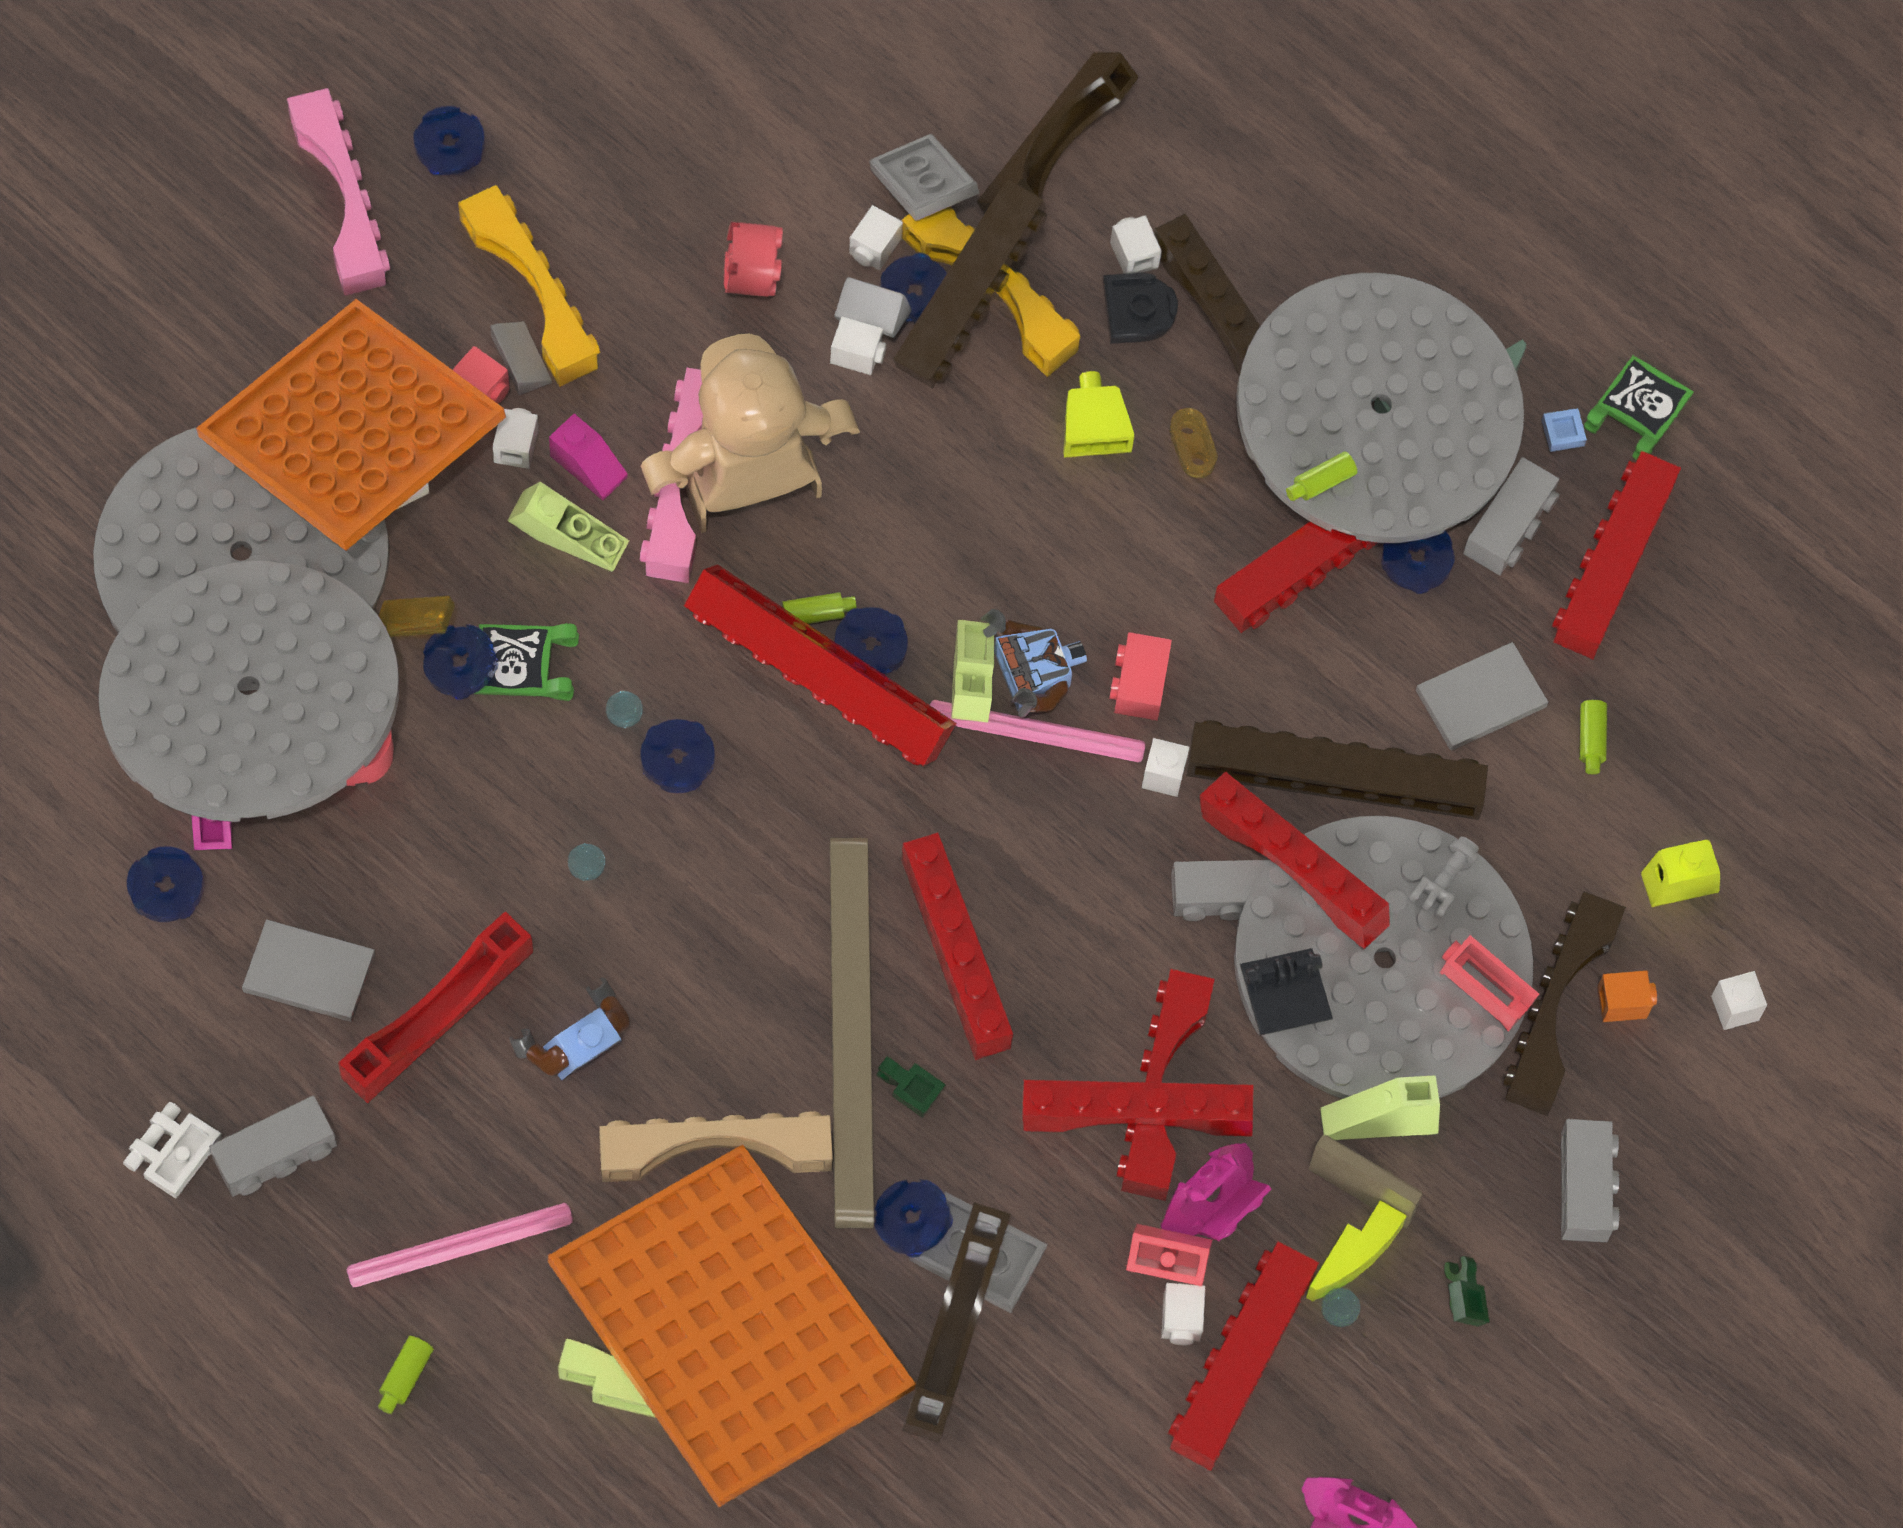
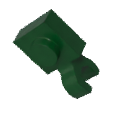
(914, 1088)
(1466, 1296)

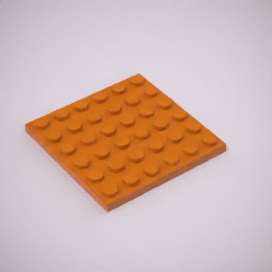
(351, 424)

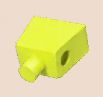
(1096, 419)
(1687, 871)

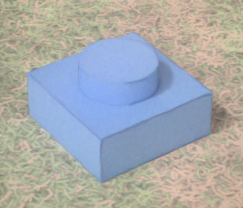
(1564, 430)

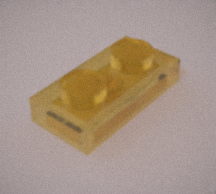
(416, 615)

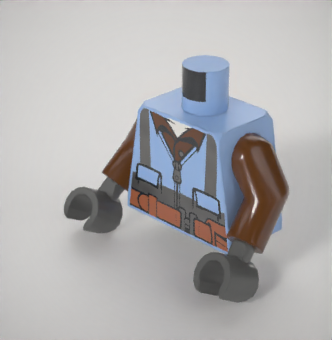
(1032, 662)
(579, 1042)

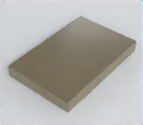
(1363, 1178)

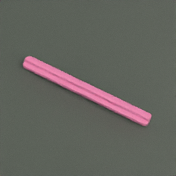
(1051, 734)
(459, 1245)

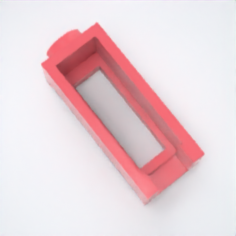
(1497, 973)

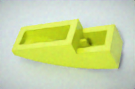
(1357, 1250)

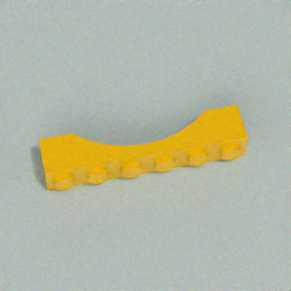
(494, 228)
(1044, 334)

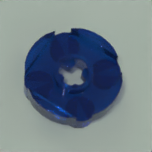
(449, 159)
(914, 270)
(1419, 575)
(876, 623)
(464, 679)
(681, 735)
(151, 869)
(921, 1235)

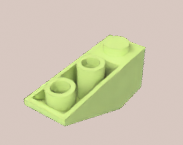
(567, 527)
(1388, 1110)

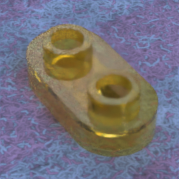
(1193, 445)

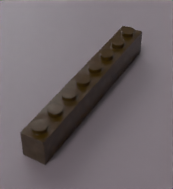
(1338, 769)

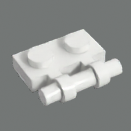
(181, 1155)

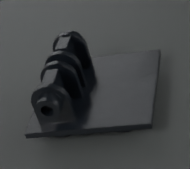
(1286, 991)

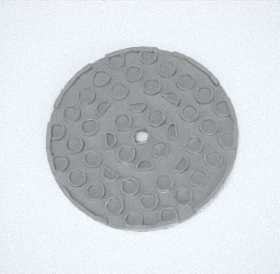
(1422, 353)
(190, 511)
(227, 755)
(1399, 1016)

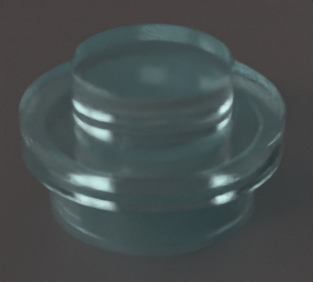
(624, 709)
(586, 862)
(1340, 1307)

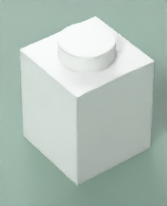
(875, 238)
(1135, 245)
(857, 346)
(516, 438)
(1165, 767)
(1739, 1000)
(1183, 1313)

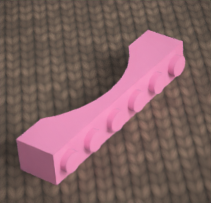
(319, 132)
(672, 540)

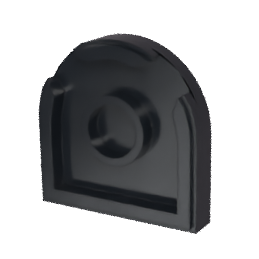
(1138, 307)

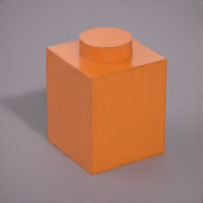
(1626, 996)

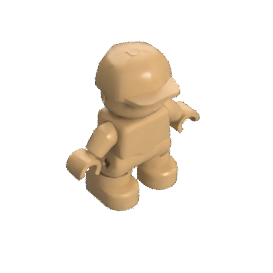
(748, 432)

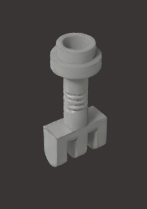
(1463, 851)

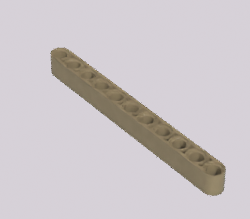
(851, 1034)

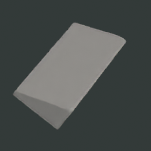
(873, 306)
(520, 356)

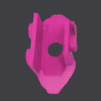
(1233, 1171)
(1334, 1498)

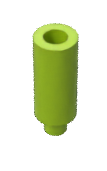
(1322, 477)
(820, 607)
(1593, 735)
(404, 1373)

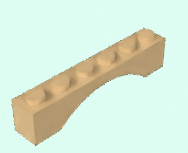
(795, 1142)

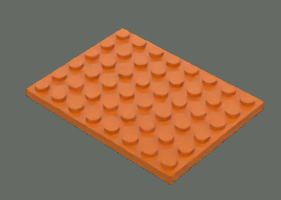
(731, 1324)

